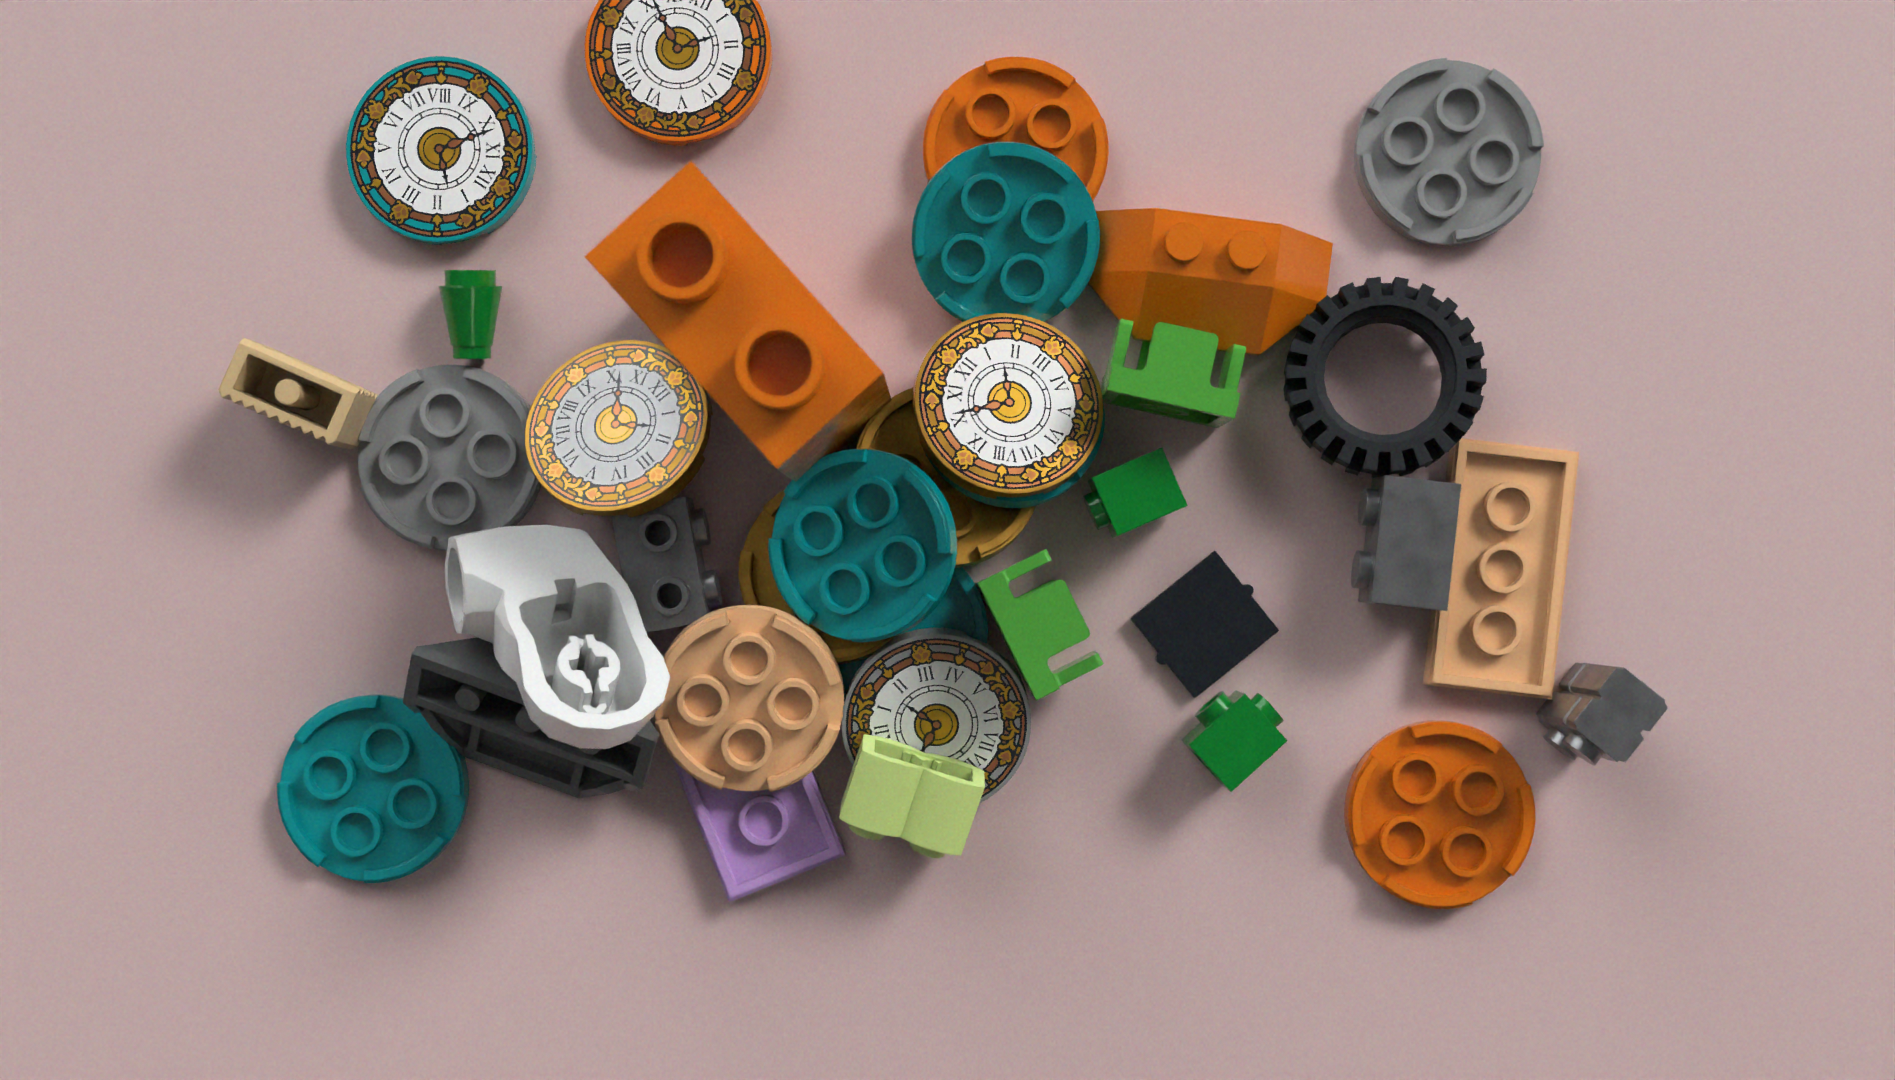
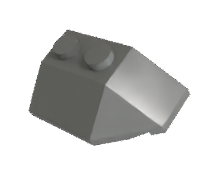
(485, 719)

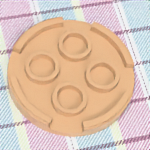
(750, 699)

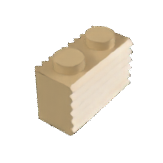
(296, 394)

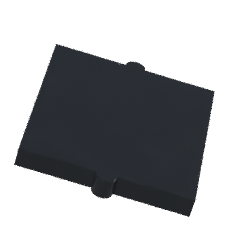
(1204, 624)

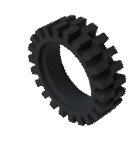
(1401, 306)

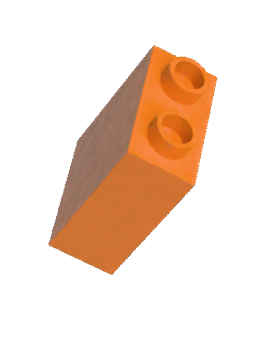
(741, 323)

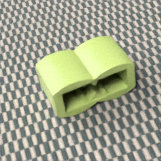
(911, 796)

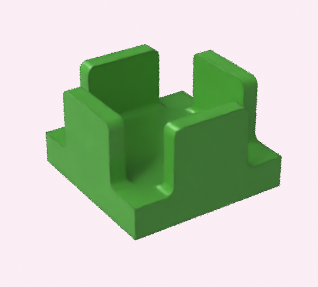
(1174, 375)
(1038, 626)

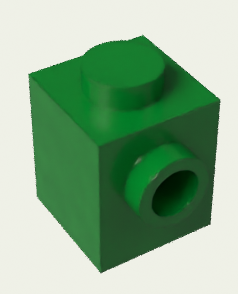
(1134, 494)
(1235, 736)

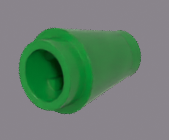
(471, 311)

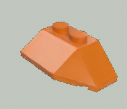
(1209, 274)

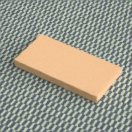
(1505, 570)

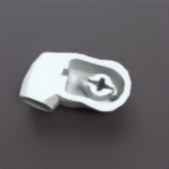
(558, 629)

